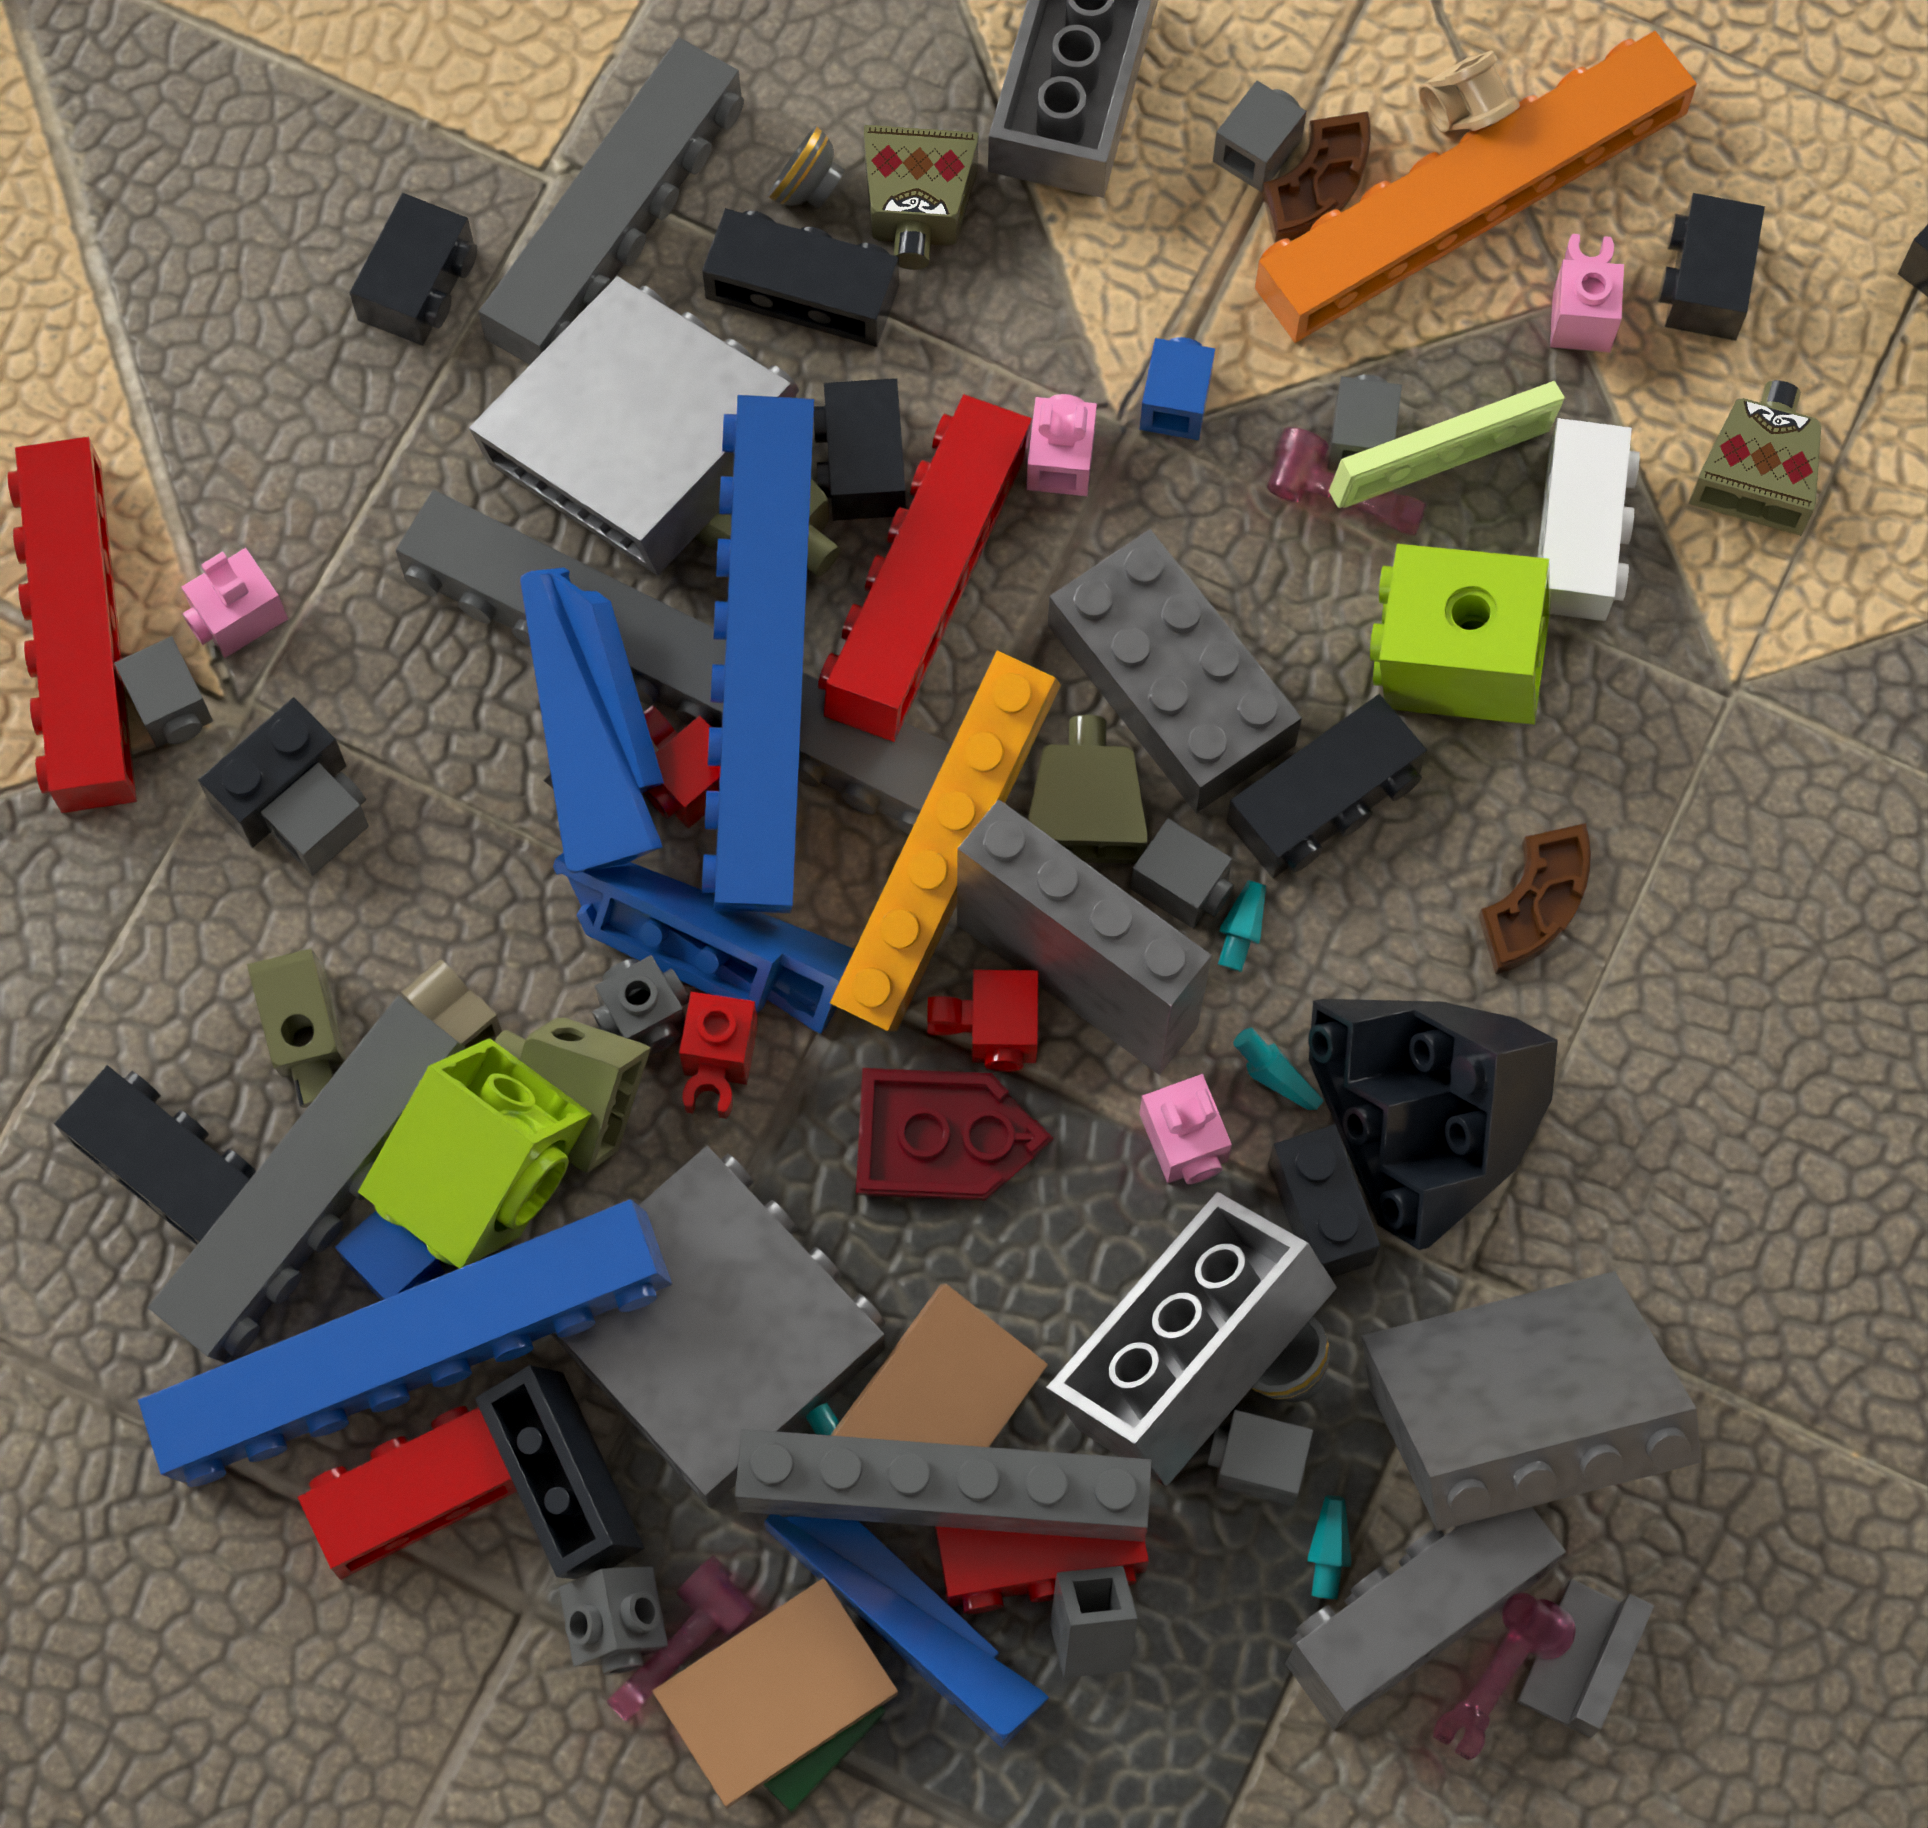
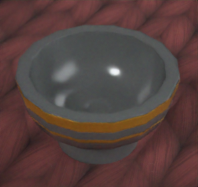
(808, 173)
(1299, 1368)

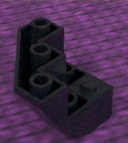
(1429, 1103)

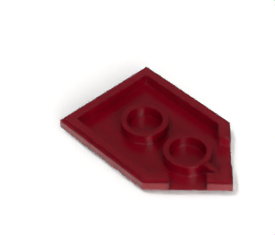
(941, 1135)

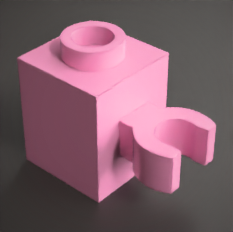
(1587, 299)
(1061, 445)
(232, 602)
(1186, 1130)

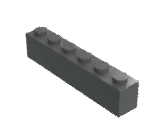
(614, 200)
(300, 1189)
(943, 1485)

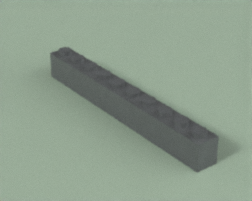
(668, 653)

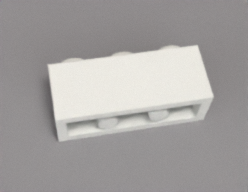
(1587, 516)

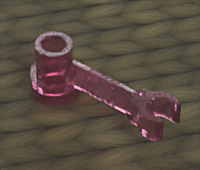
(1299, 469)
(715, 1605)
(1534, 1628)

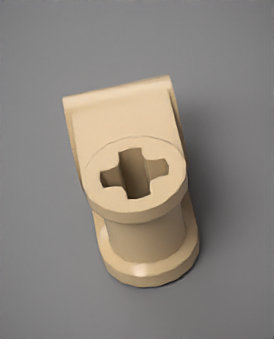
(1467, 95)

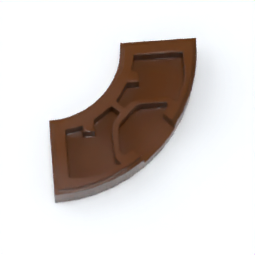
(1323, 177)
(1543, 899)

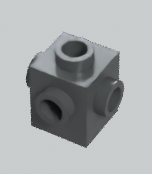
(654, 1023)
(613, 1618)

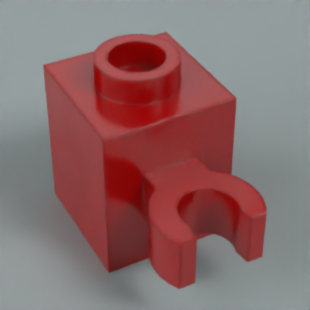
(683, 768)
(999, 1017)
(717, 1047)

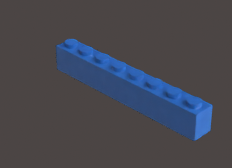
(762, 654)
(404, 1344)

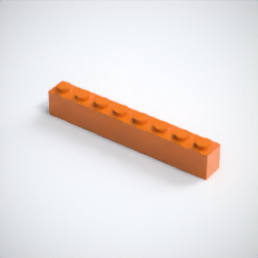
(1473, 185)

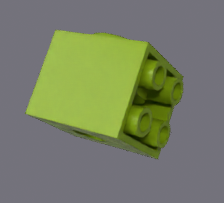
(1462, 633)
(474, 1153)

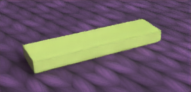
(1446, 445)

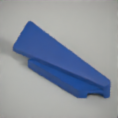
(591, 724)
(708, 948)
(912, 1621)

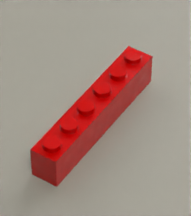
(926, 567)
(73, 626)

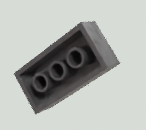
(1069, 91)
(1173, 670)
(1192, 1337)
(1419, 1610)

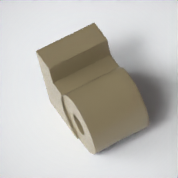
(452, 1006)

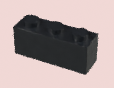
(801, 276)
(1327, 787)
(154, 1153)
(559, 1472)

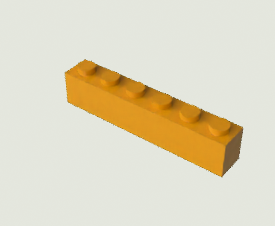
(924, 879)

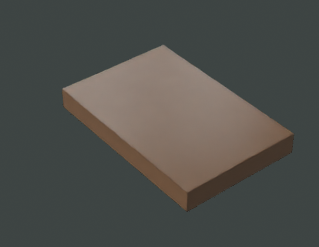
(946, 1379)
(775, 1693)

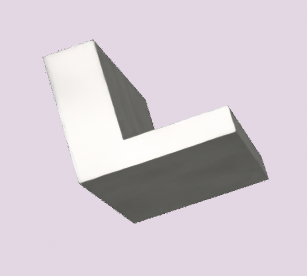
(1585, 1679)

